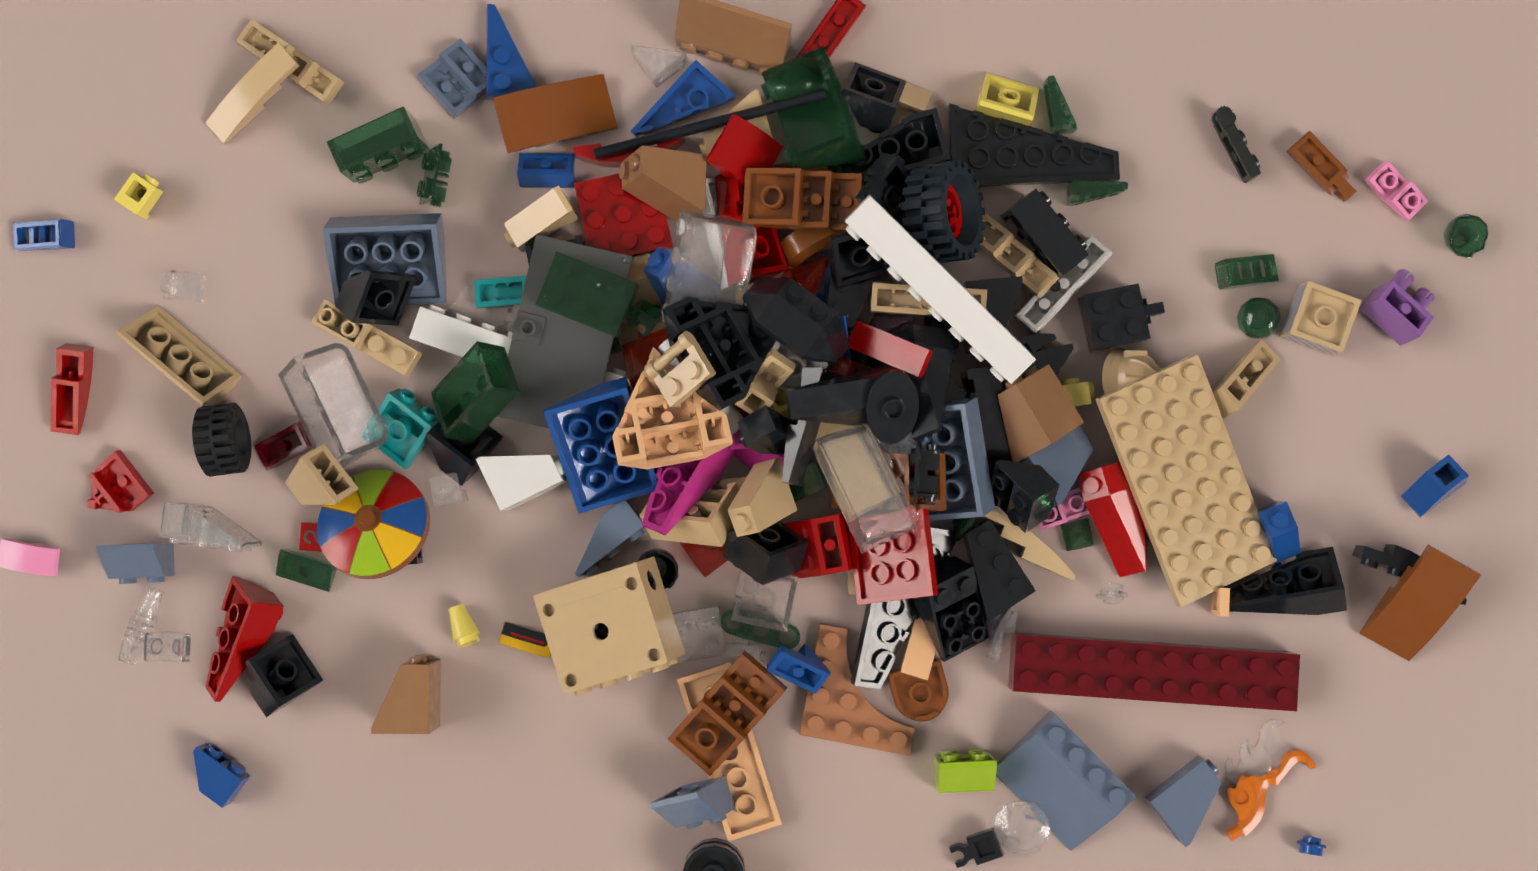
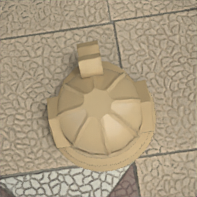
(1125, 367)

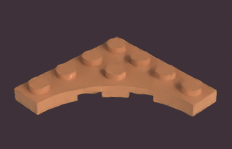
(840, 709)

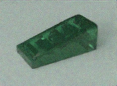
(1059, 115)
(1086, 191)
(1229, 276)

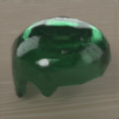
(1466, 235)
(1259, 318)

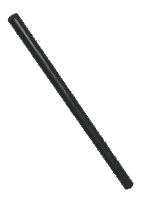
(709, 124)

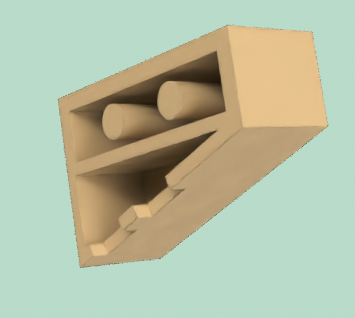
(705, 522)

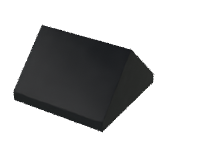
(851, 260)

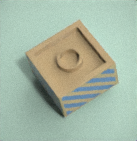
(1320, 318)

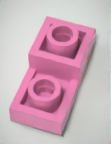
(1396, 192)
(1071, 508)
(28, 557)

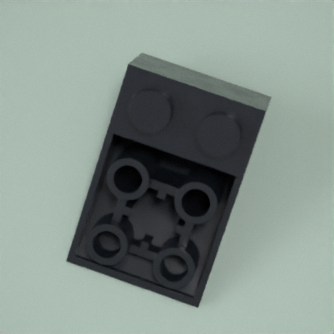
(955, 615)

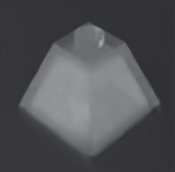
(765, 604)

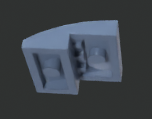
(455, 78)

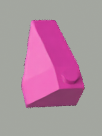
(681, 487)

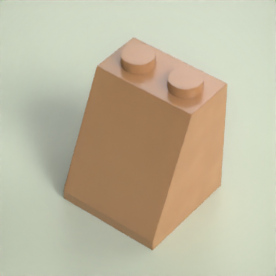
(666, 179)
(1036, 412)
(412, 700)

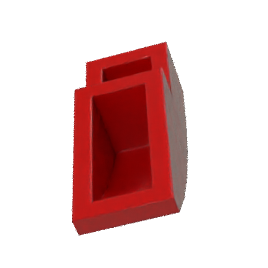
(71, 388)

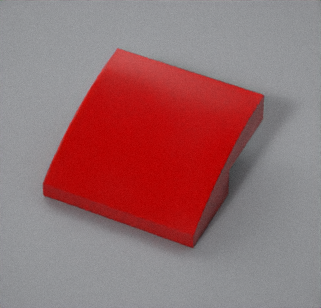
(742, 147)

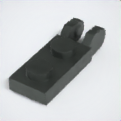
(1235, 144)

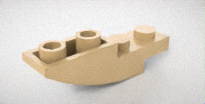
(367, 339)

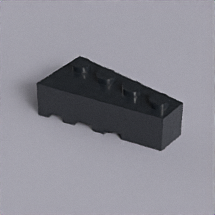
(986, 387)

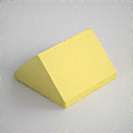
(1007, 99)

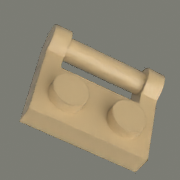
(686, 376)

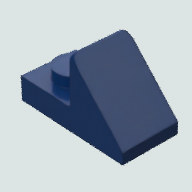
(799, 667)

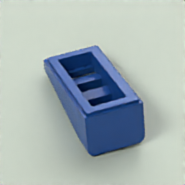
(61, 235)

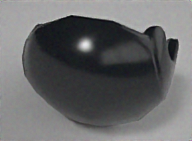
(666, 565)

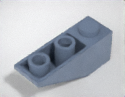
(613, 529)

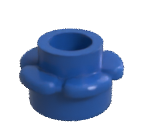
(1311, 846)

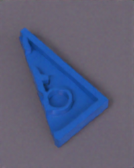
(504, 64)
(690, 95)

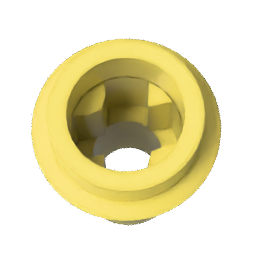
(463, 627)

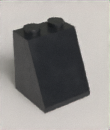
(1000, 298)

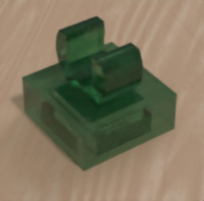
(645, 314)

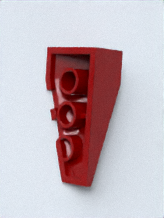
(1116, 517)
(246, 627)

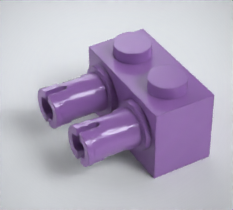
(1397, 311)

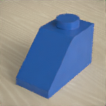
(1280, 530)

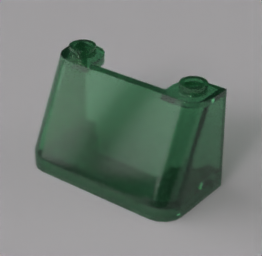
(821, 131)

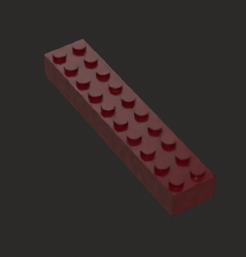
(1154, 671)

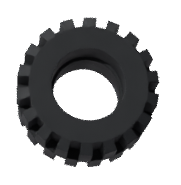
(221, 439)

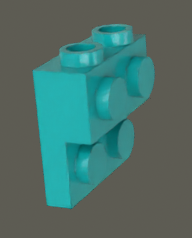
(406, 426)

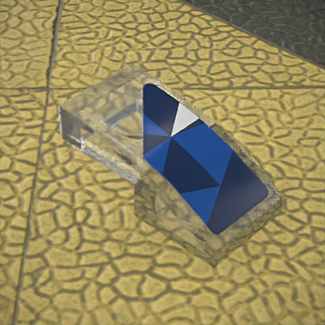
(1005, 624)

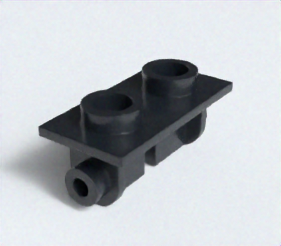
(924, 460)

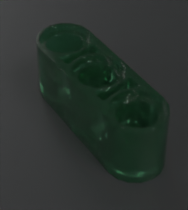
(771, 638)

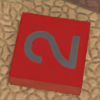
(309, 537)

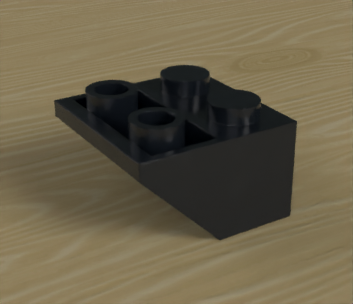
(1023, 492)

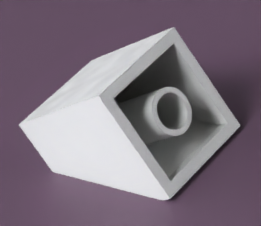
(521, 478)

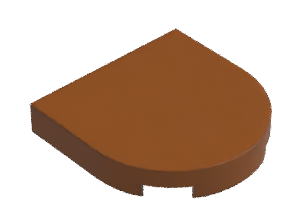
(918, 697)

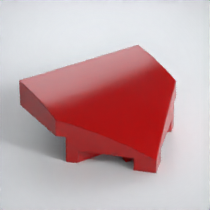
(117, 485)

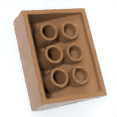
(732, 34)

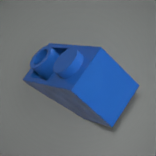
(1435, 486)
(217, 775)

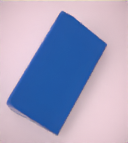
(546, 170)

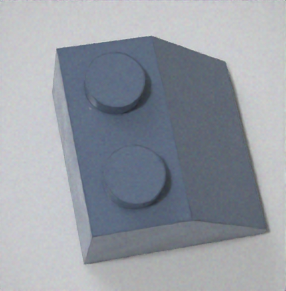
(137, 561)
(696, 803)

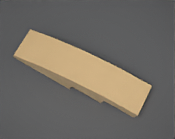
(308, 75)
(251, 92)
(1015, 258)
(1032, 548)

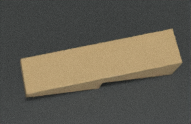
(898, 300)

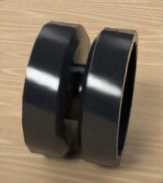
(715, 855)

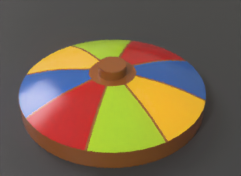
(376, 526)

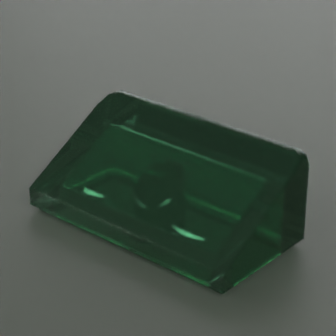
(305, 569)

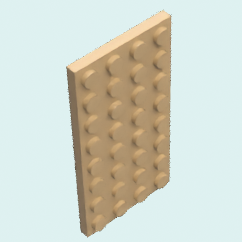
(1186, 479)

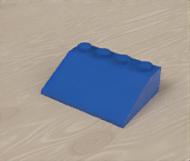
(584, 441)

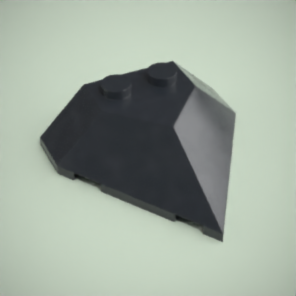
(727, 339)

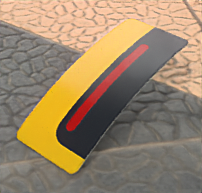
(525, 640)

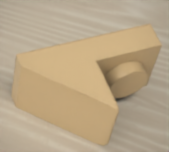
(912, 101)

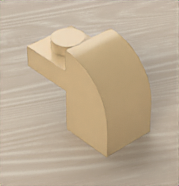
(765, 385)

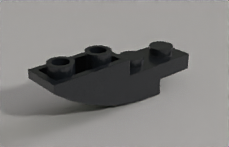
(1393, 558)

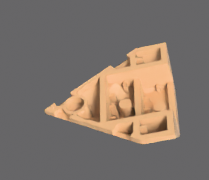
(663, 435)

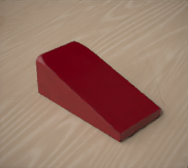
(283, 446)

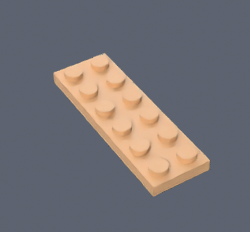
(743, 768)

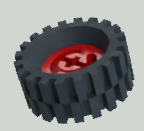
(944, 210)

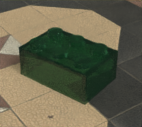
(378, 145)
(587, 294)
(475, 391)

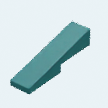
(499, 291)

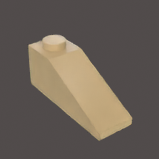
(1244, 378)

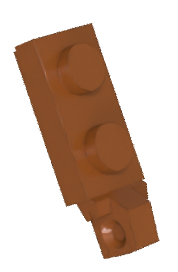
(1322, 166)

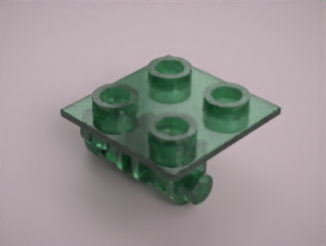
(432, 162)

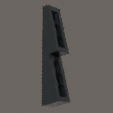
(801, 437)

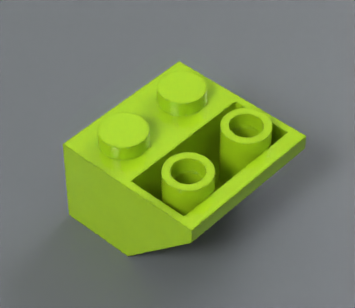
(965, 771)

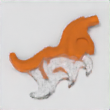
(1256, 771)

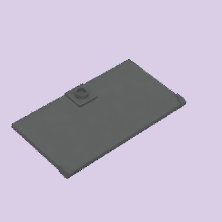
(549, 352)

